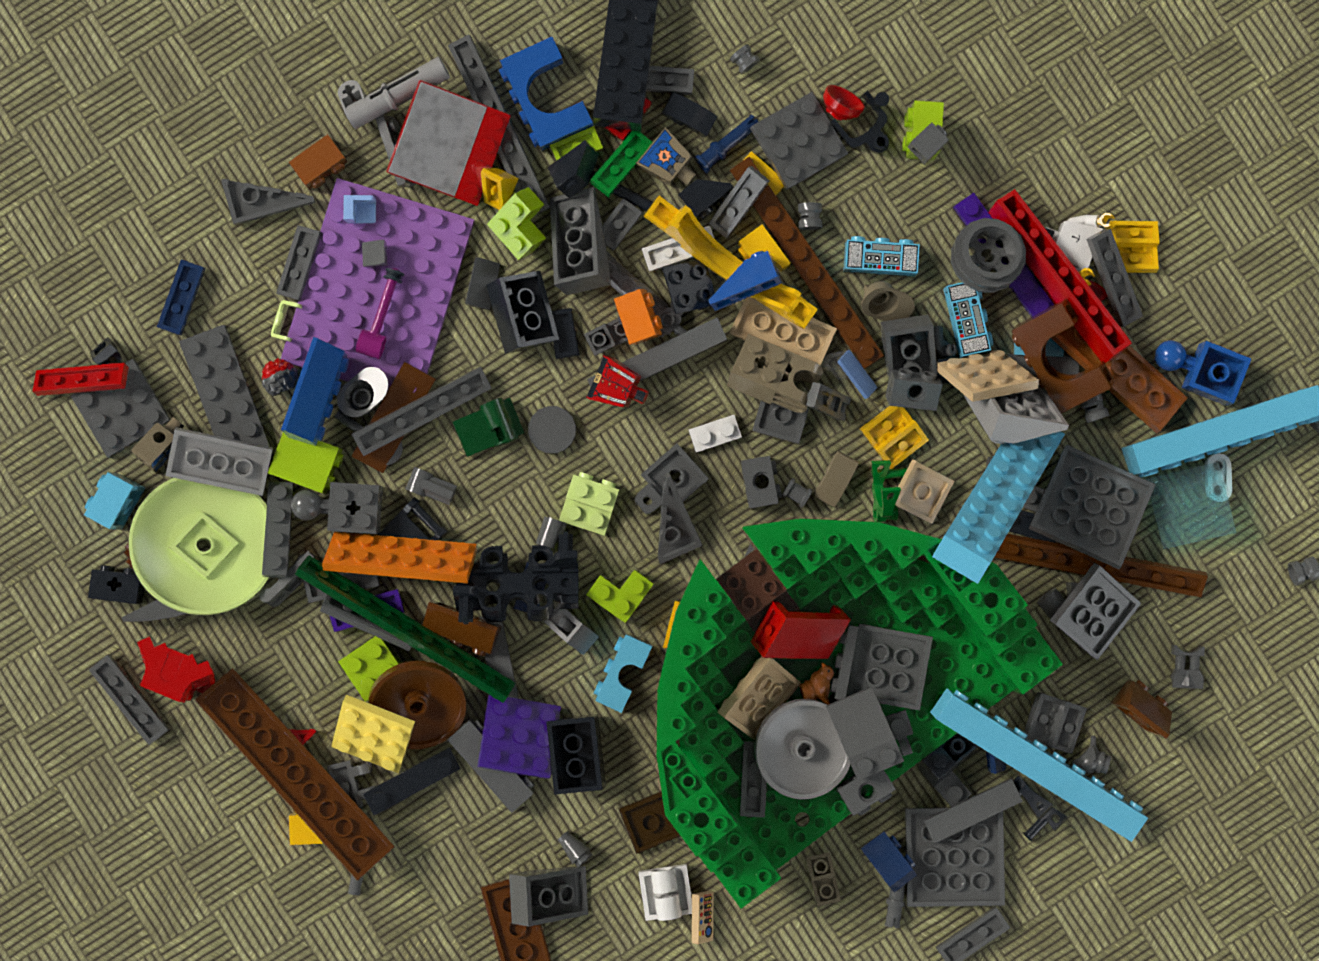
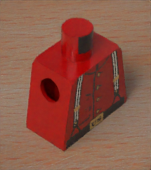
(616, 384)

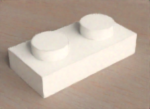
(715, 433)

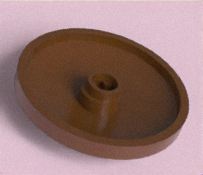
(425, 695)

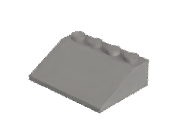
(1018, 416)

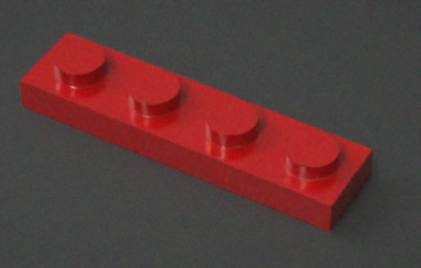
(80, 379)

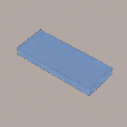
(857, 374)

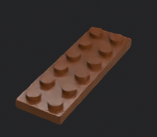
(1136, 380)

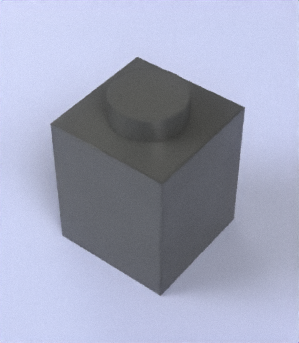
(928, 142)

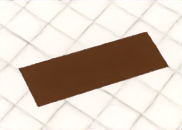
(397, 396)

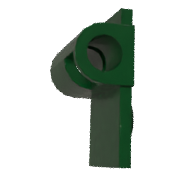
(489, 427)

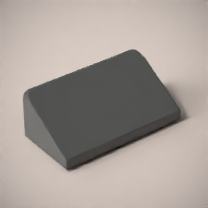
(483, 273)

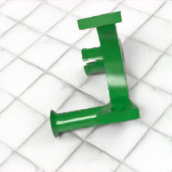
(884, 507)

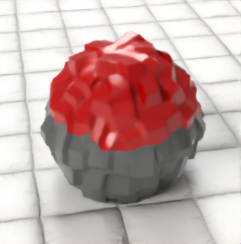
(279, 376)

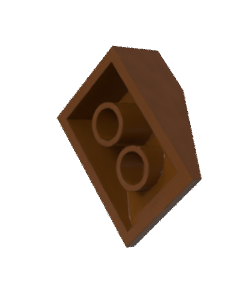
(1143, 708)

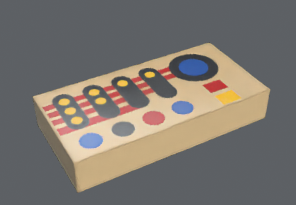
(702, 917)

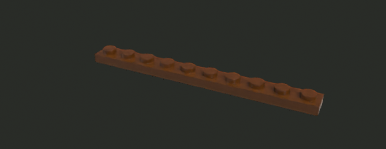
(813, 272)
(1133, 570)

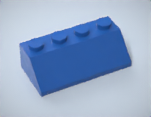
(314, 392)

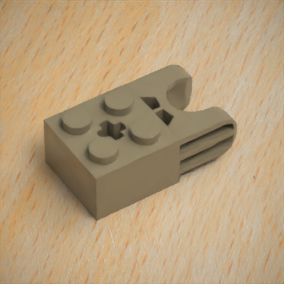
(770, 374)

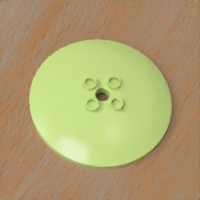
(167, 555)

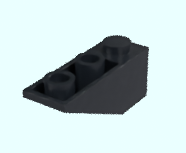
(946, 758)

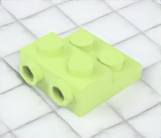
(589, 503)

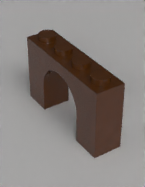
(1063, 389)

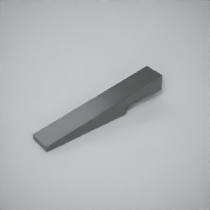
(676, 350)

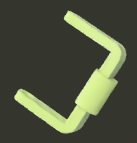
(280, 318)

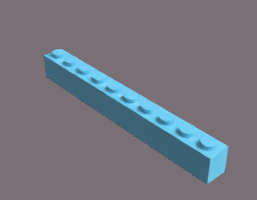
(1038, 764)

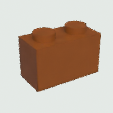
(318, 162)

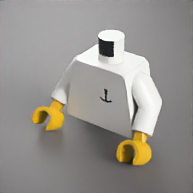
(1072, 239)

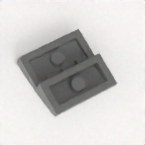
(1055, 722)

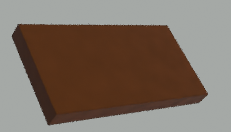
(512, 940)

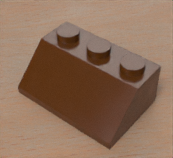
(477, 634)

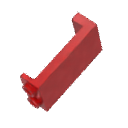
(799, 633)

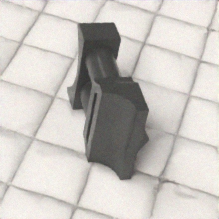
(1187, 677)

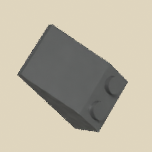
(909, 345)
(864, 733)
(548, 895)

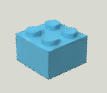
(113, 500)

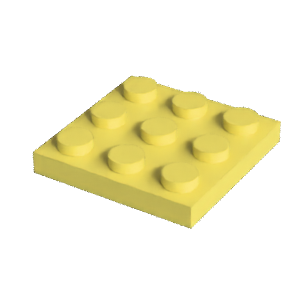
(372, 733)

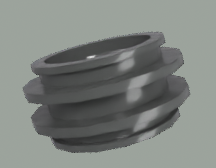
(974, 269)

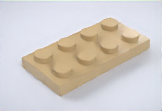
(771, 327)

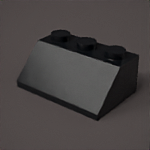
(522, 311)
(576, 754)

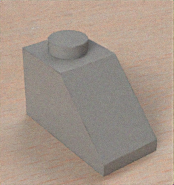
(572, 630)

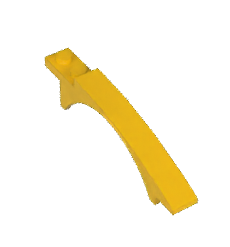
(696, 241)

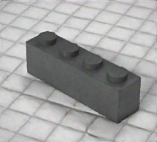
(508, 787)

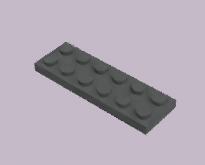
(223, 387)

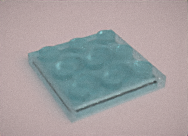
(1191, 505)

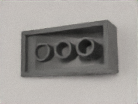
(578, 243)

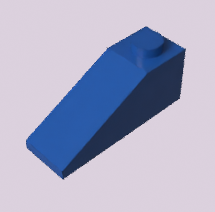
(749, 279)

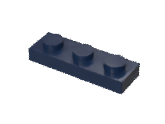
(181, 297)

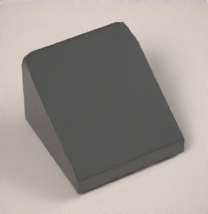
(374, 253)

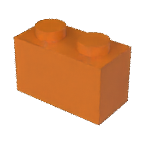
(638, 316)

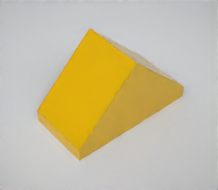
(497, 186)

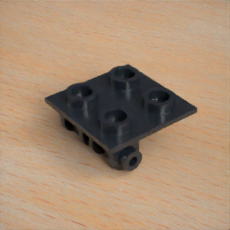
(689, 286)

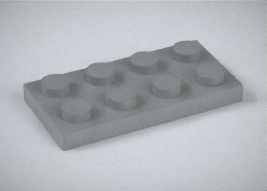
(218, 461)

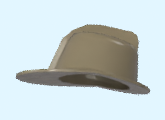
(886, 302)

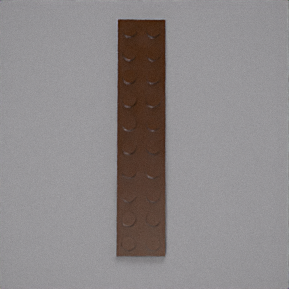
(295, 774)

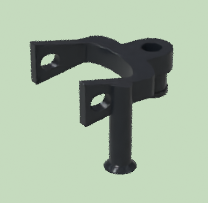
(874, 133)
(1045, 813)

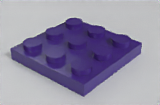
(517, 737)

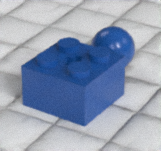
(1200, 378)

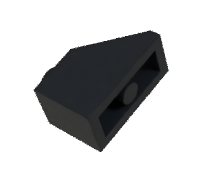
(574, 169)

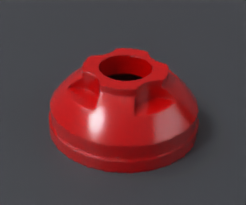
(842, 103)

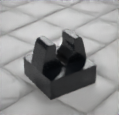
(105, 350)

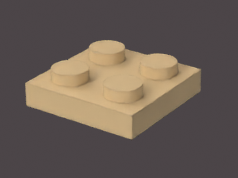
(923, 491)

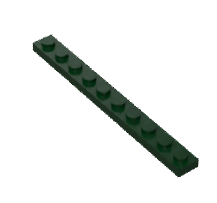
(406, 629)

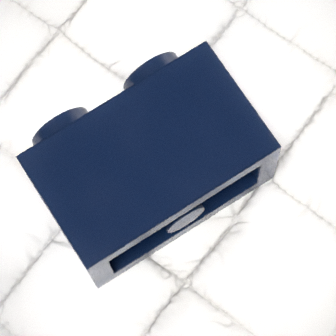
(889, 861)

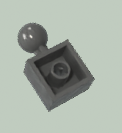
(308, 505)

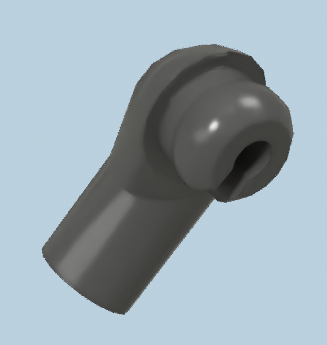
(942, 347)

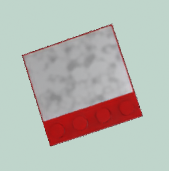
(447, 142)

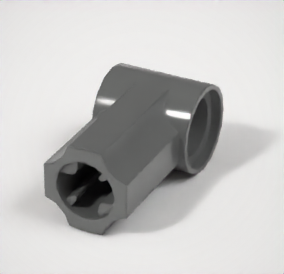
(426, 484)

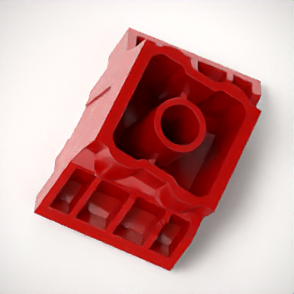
(173, 672)

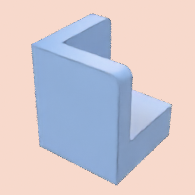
(359, 209)

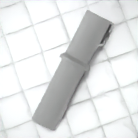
(390, 95)

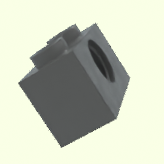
(924, 397)
(755, 496)
(857, 804)

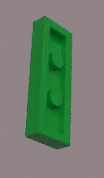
(620, 163)

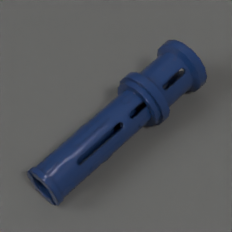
(718, 150)

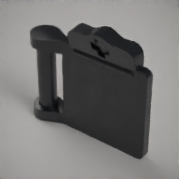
(404, 527)

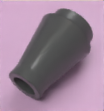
(575, 849)

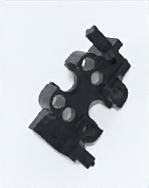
(558, 571)

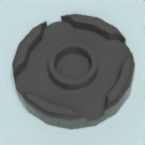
(552, 429)

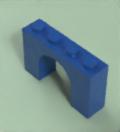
(520, 71)

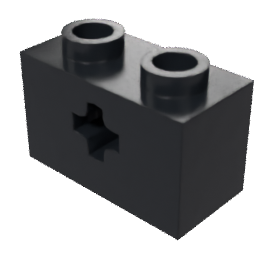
(102, 585)

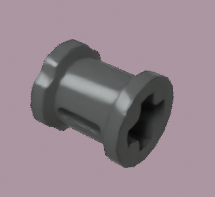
(797, 492)

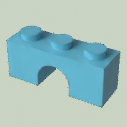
(630, 652)

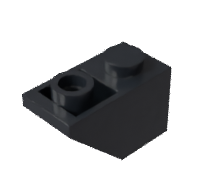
(703, 195)

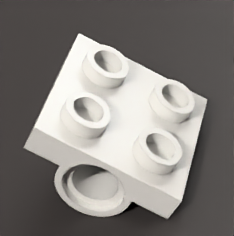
(666, 892)

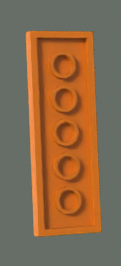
(400, 557)

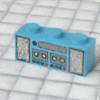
(881, 256)
(968, 320)

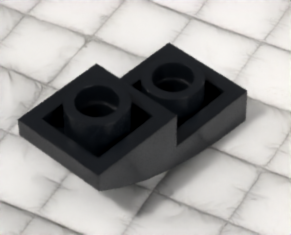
(688, 113)

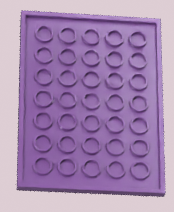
(345, 296)

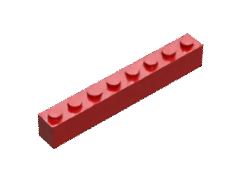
(1062, 278)

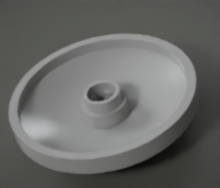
(800, 750)

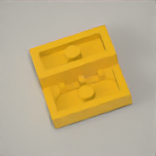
(1137, 245)
(894, 434)

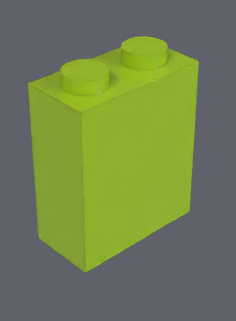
(306, 463)

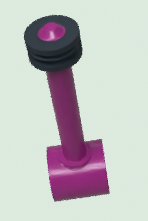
(372, 342)

